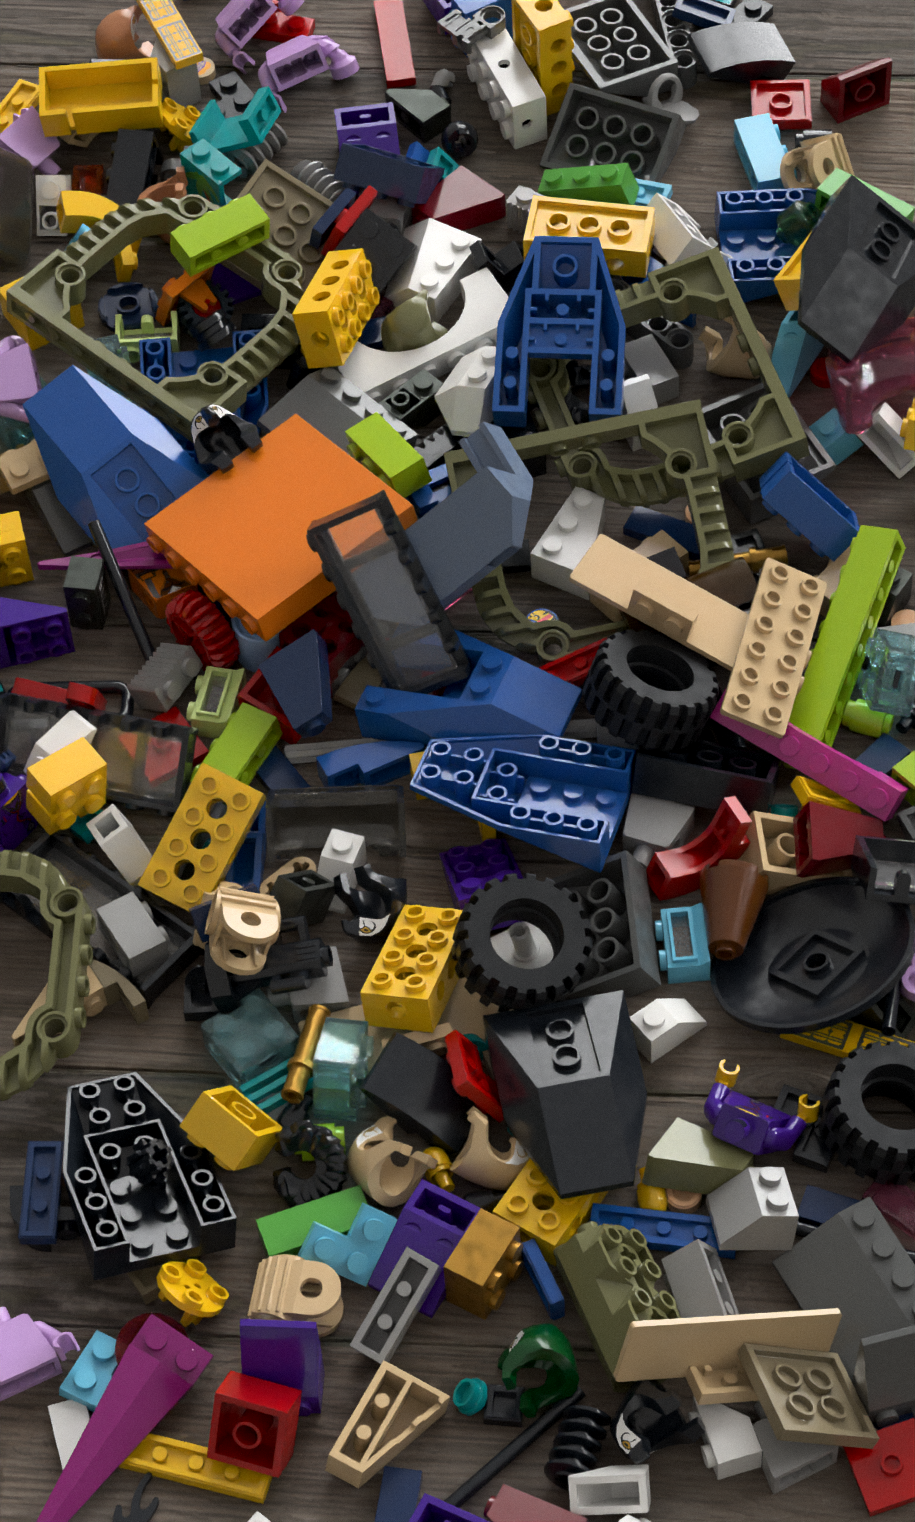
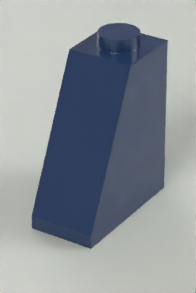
(302, 683)

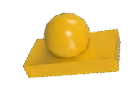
(811, 790)

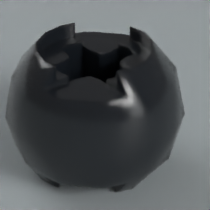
(451, 134)

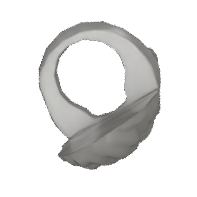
(674, 103)

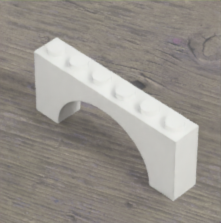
(383, 372)

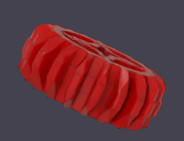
(202, 626)

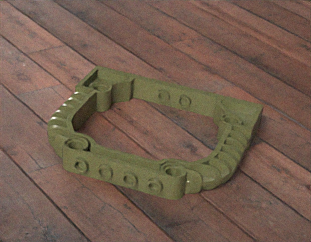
(58, 282)
(674, 291)
(671, 433)
(67, 970)

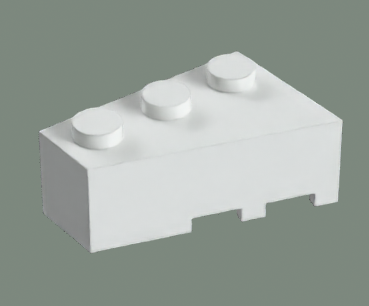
(677, 232)

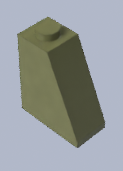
(693, 1160)

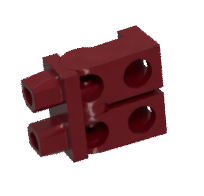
(333, 626)

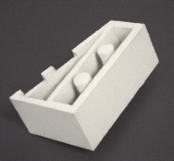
(568, 540)

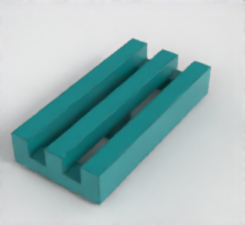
(266, 1084)

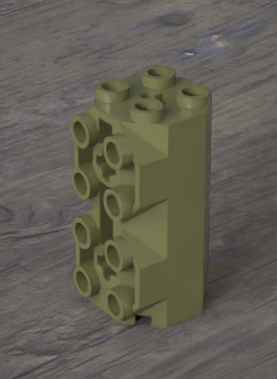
(611, 1286)

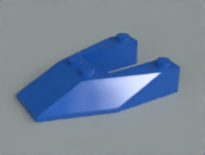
(560, 311)
(495, 699)

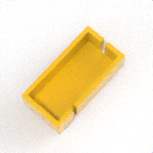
(100, 97)

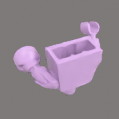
(242, 20)
(301, 60)
(28, 140)
(17, 377)
(29, 1352)

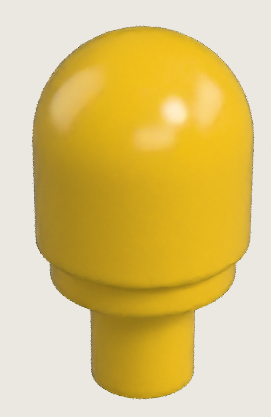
(442, 1173)
(651, 1197)

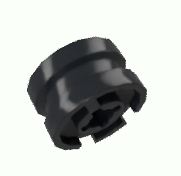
(211, 329)

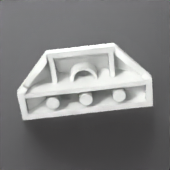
(468, 392)

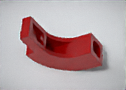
(678, 870)

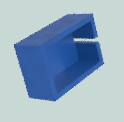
(808, 507)

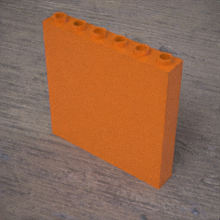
(248, 527)

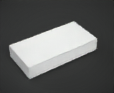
(68, 1424)

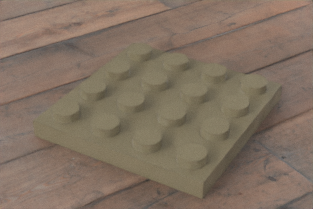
(292, 214)

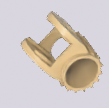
(815, 160)
(243, 923)
(297, 1291)

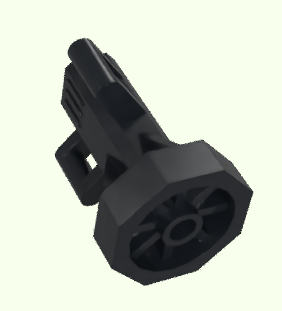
(286, 969)

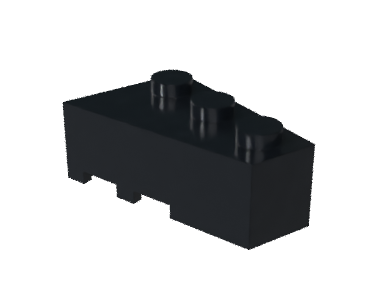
(133, 165)

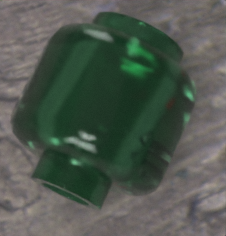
(797, 222)

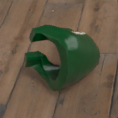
(543, 1348)

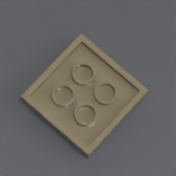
(807, 1396)

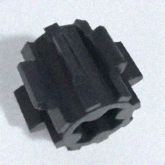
(150, 1161)

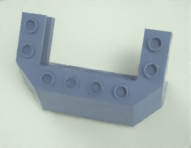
(478, 521)

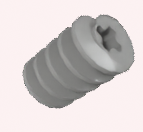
(251, 157)
(318, 178)

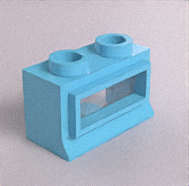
(684, 944)

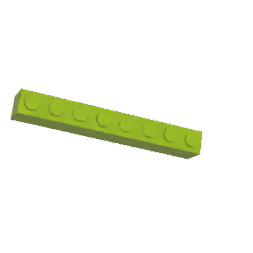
(845, 631)

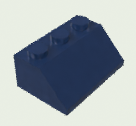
(387, 173)

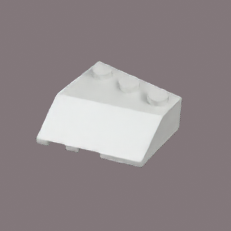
(435, 265)

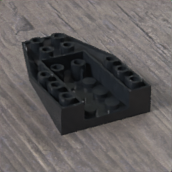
(857, 272)
(571, 1089)
(132, 1223)

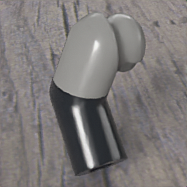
(441, 81)

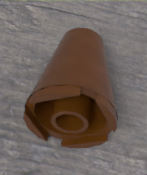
(731, 905)

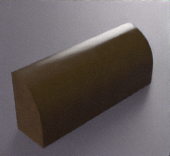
(728, 581)

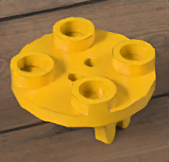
(178, 122)
(191, 1290)

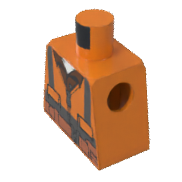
(158, 587)

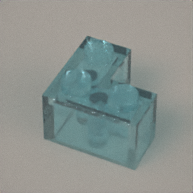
(340, 1067)

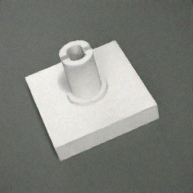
(523, 946)

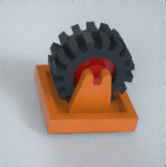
(192, 299)

